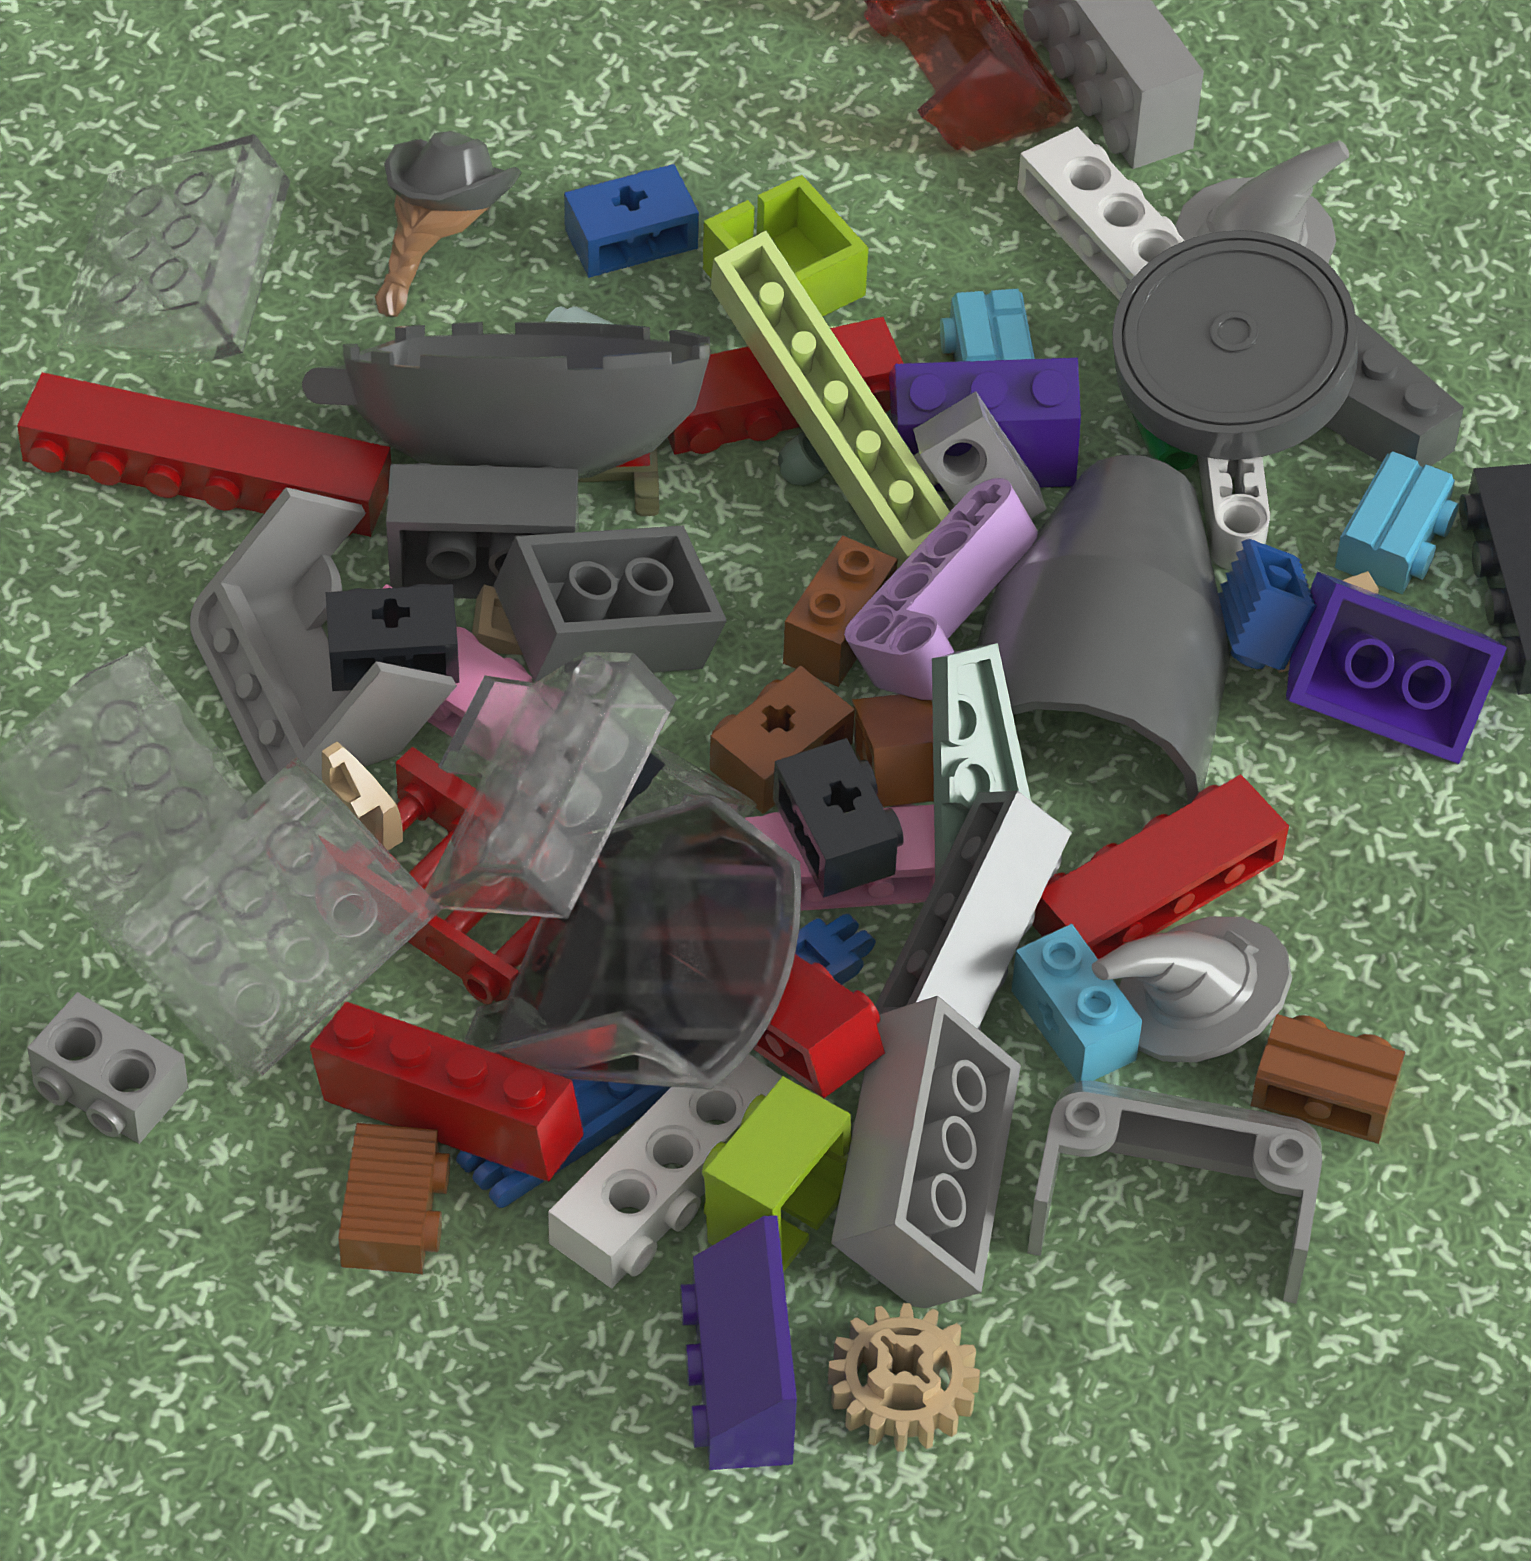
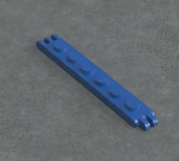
(612, 1106)

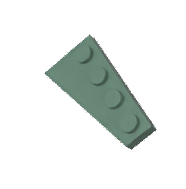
(972, 739)

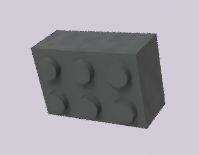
(462, 520)
(610, 594)

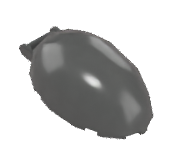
(523, 397)

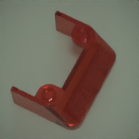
(979, 64)

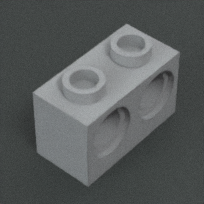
(987, 459)
(115, 1060)

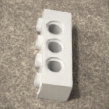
(1094, 207)
(632, 1174)

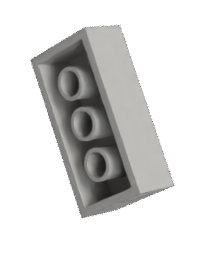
(1124, 71)
(927, 1155)

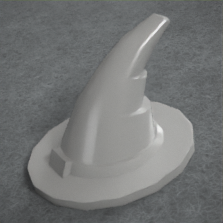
(1270, 202)
(1201, 986)

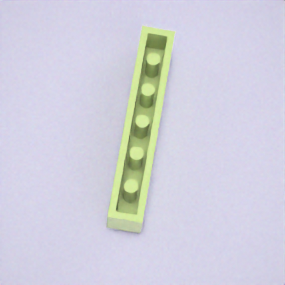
(827, 396)

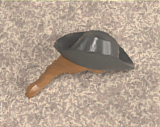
(438, 194)

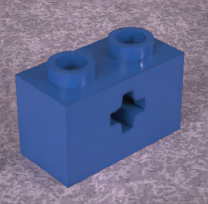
(631, 220)

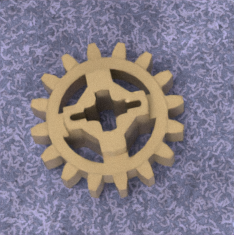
(912, 1398)

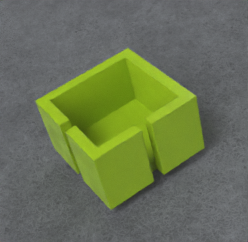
(809, 235)
(780, 1158)

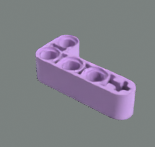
(940, 588)

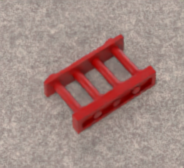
(443, 797)

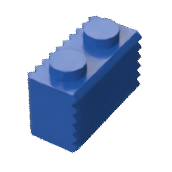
(1265, 605)

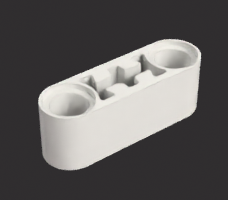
(1233, 516)

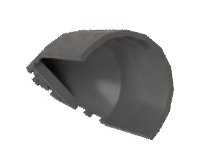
(1119, 612)

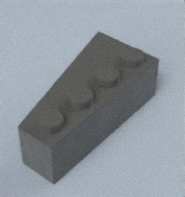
(1395, 406)

